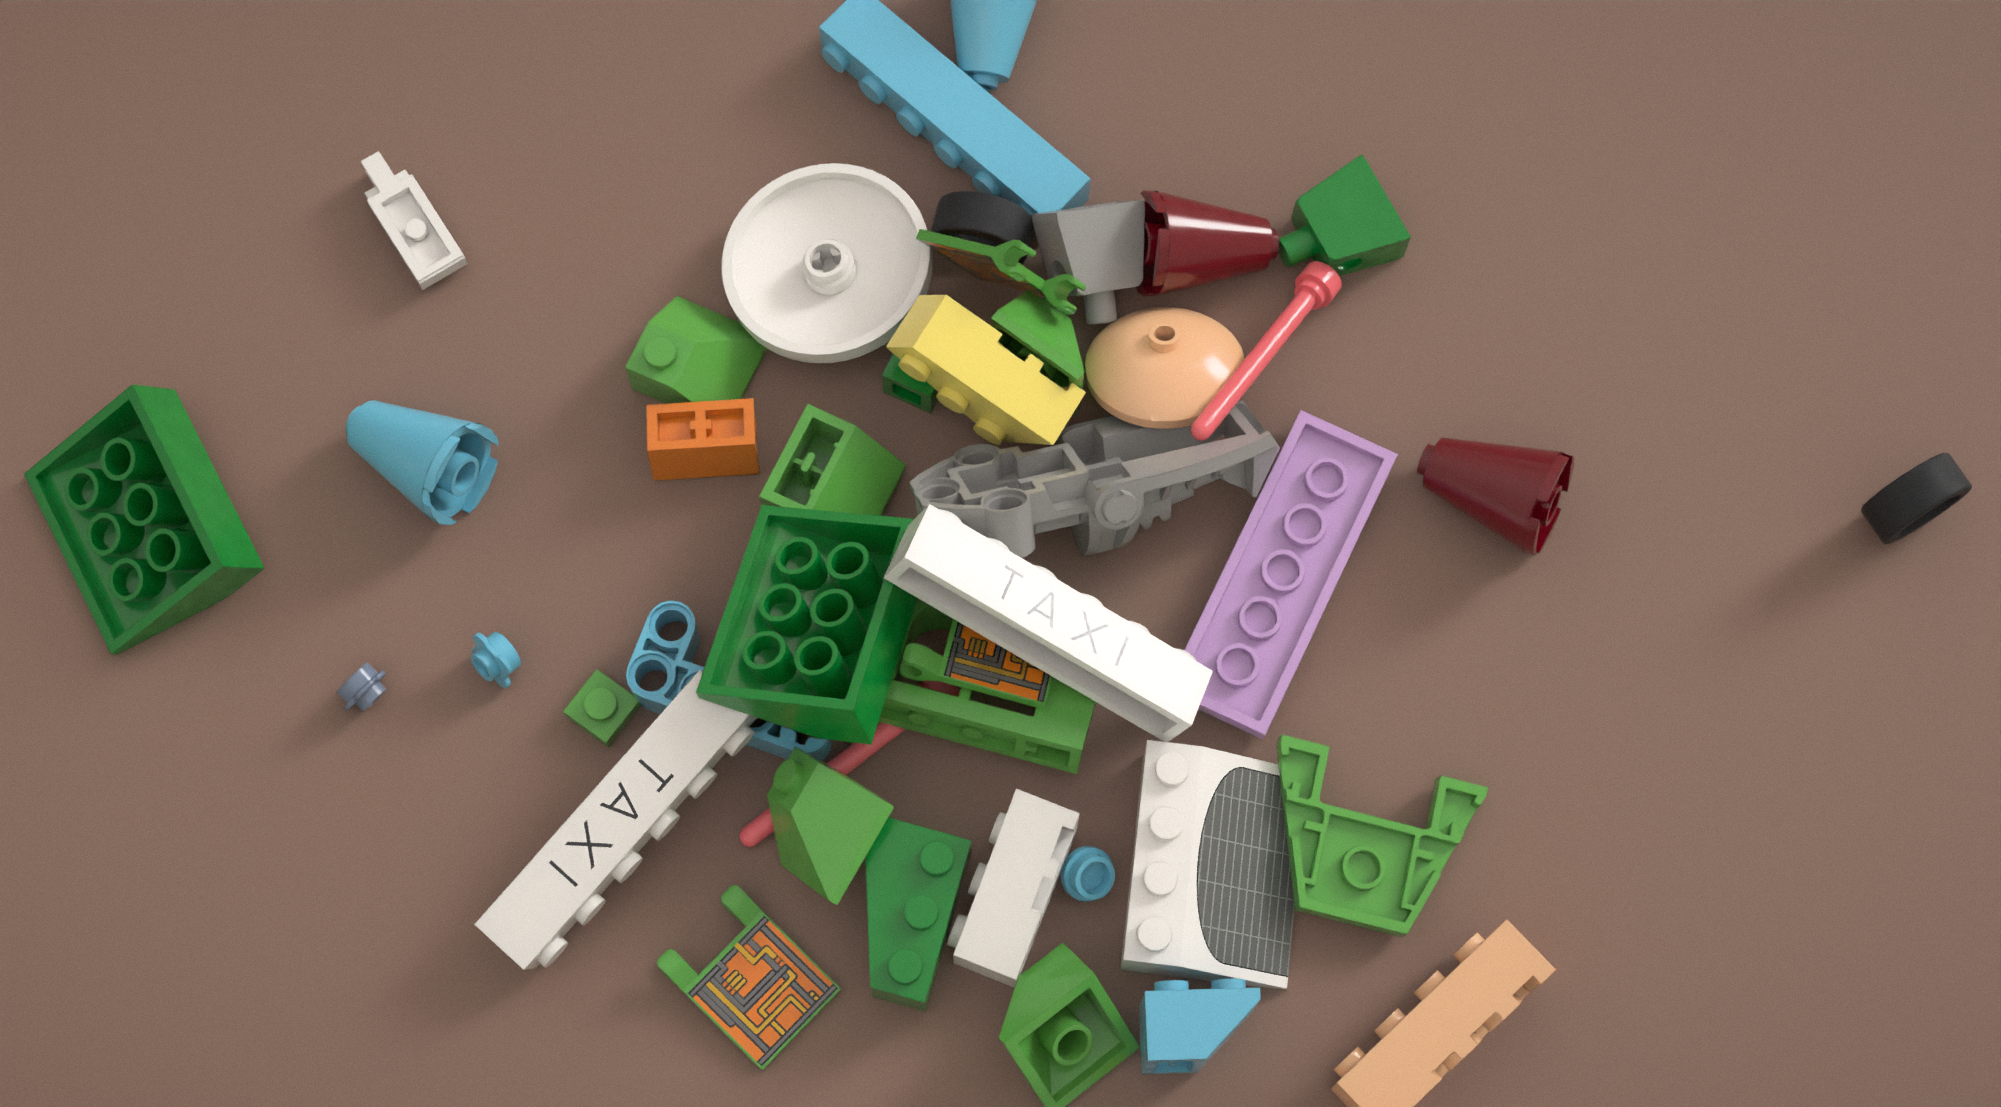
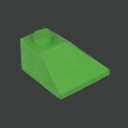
(1039, 328)
(693, 356)
(823, 823)
(1063, 1028)

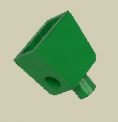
(1345, 223)

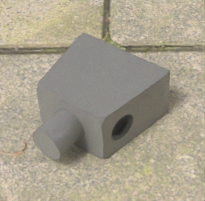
(1096, 246)

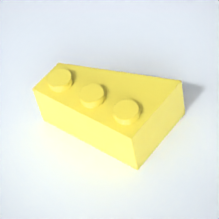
(980, 376)

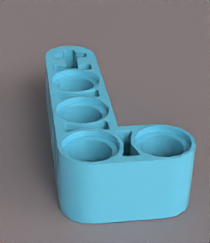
(676, 661)

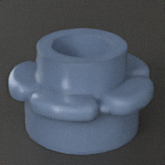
(362, 688)

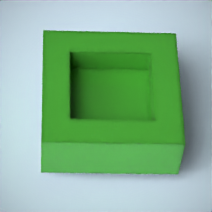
(602, 708)

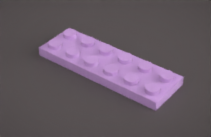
(1285, 569)

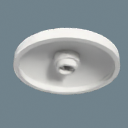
(826, 262)

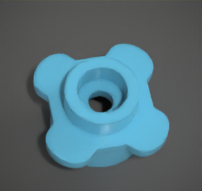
(494, 658)

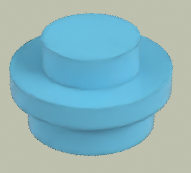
(1087, 874)

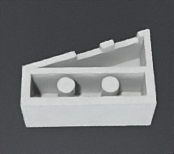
(1013, 887)

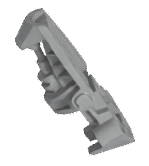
(1095, 478)

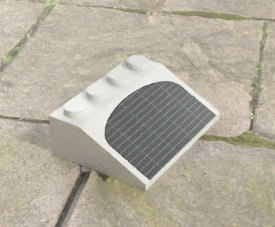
(1209, 869)

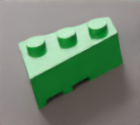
(911, 902)

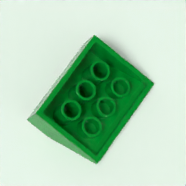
(142, 517)
(812, 624)

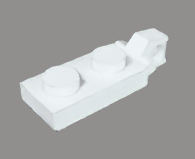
(411, 223)

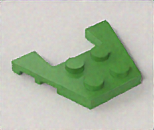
(1361, 864)

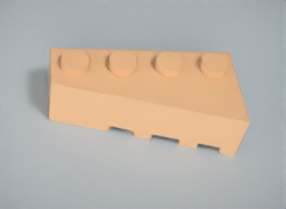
(1446, 1022)

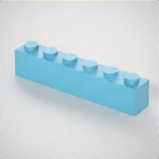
(949, 109)

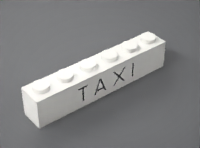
(1048, 623)
(612, 826)

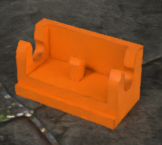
(702, 439)

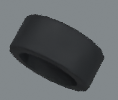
(982, 219)
(1916, 498)

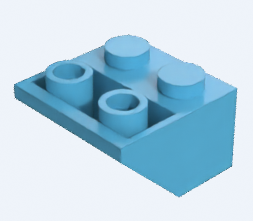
(1189, 1026)

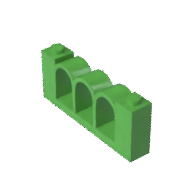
(1048, 738)

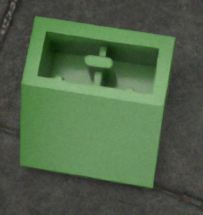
(832, 468)

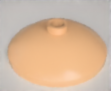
(1160, 366)

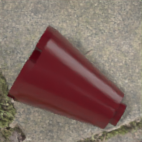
(1200, 243)
(1500, 486)

